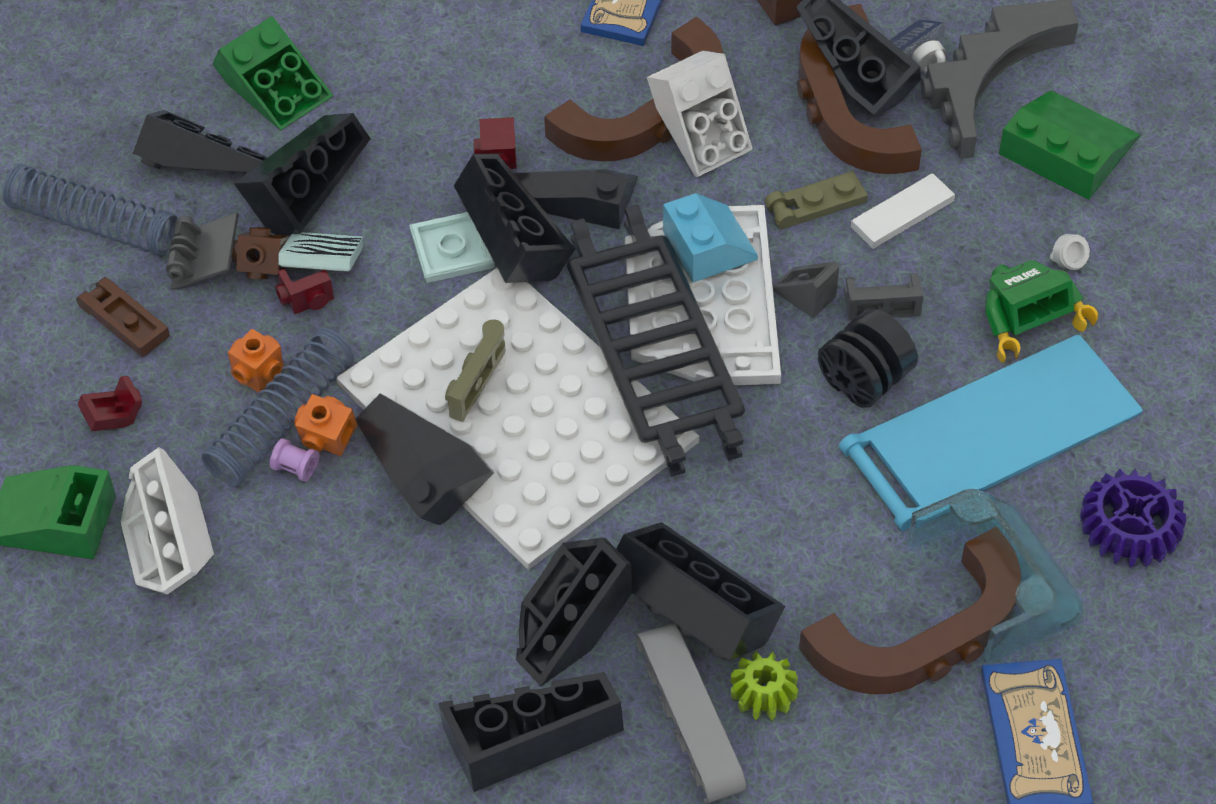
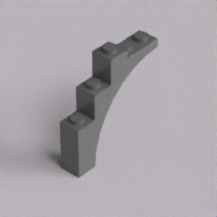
(981, 57)

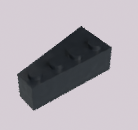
(302, 173)
(511, 222)
(529, 728)

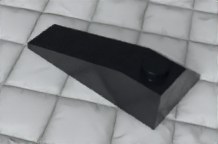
(863, 59)
(178, 142)
(580, 194)
(423, 460)

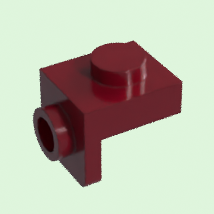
(306, 293)
(111, 408)

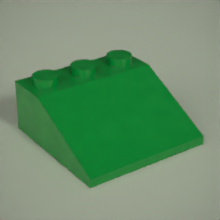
(1066, 142)

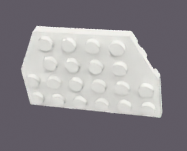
(733, 303)

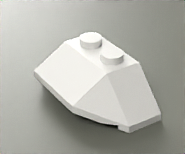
(163, 525)

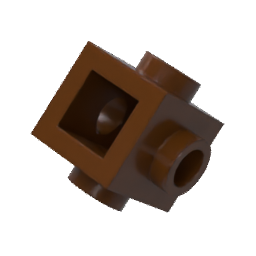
(247, 257)

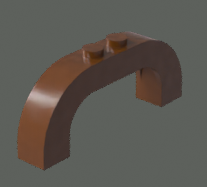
(635, 133)
(861, 146)
(932, 652)

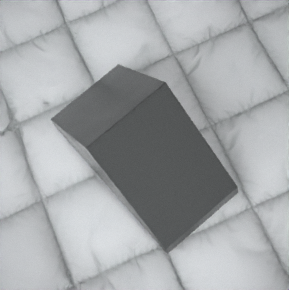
(809, 286)

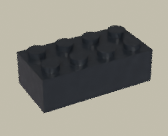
(698, 592)

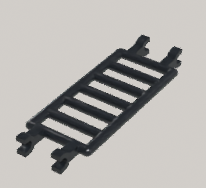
(663, 432)

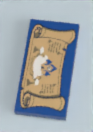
(621, 19)
(1035, 733)

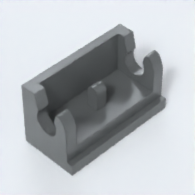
(892, 299)

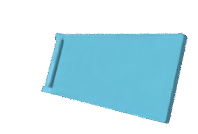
(994, 427)

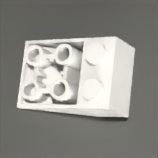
(701, 110)

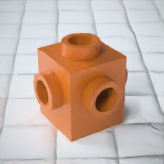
(255, 360)
(325, 424)

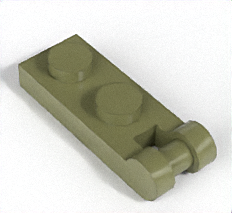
(816, 200)
(476, 370)

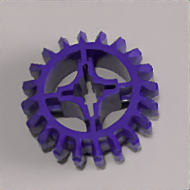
(1131, 528)

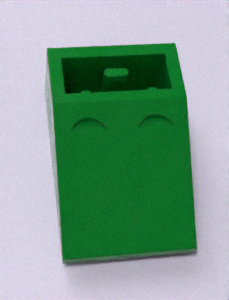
(271, 74)
(56, 510)

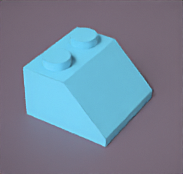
(705, 236)

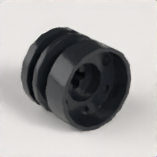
(868, 357)

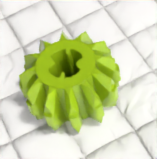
(777, 693)

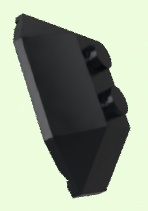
(571, 606)

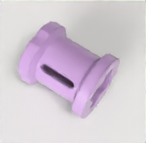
(294, 459)

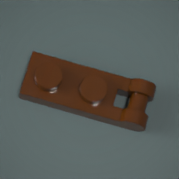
(123, 316)

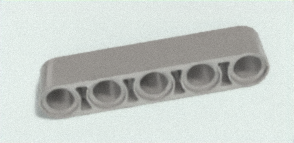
(692, 711)

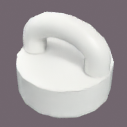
(929, 53)
(1070, 252)

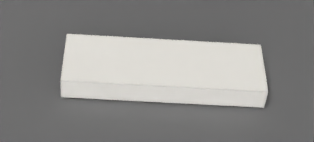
(902, 210)

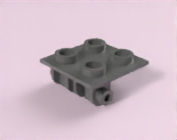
(201, 250)

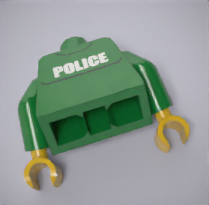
(1030, 297)

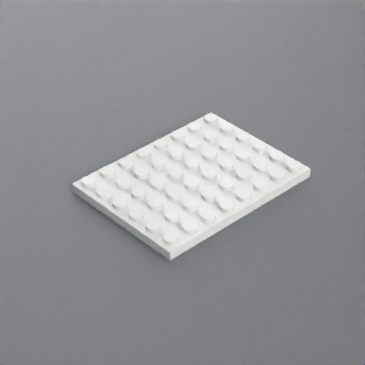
(541, 423)

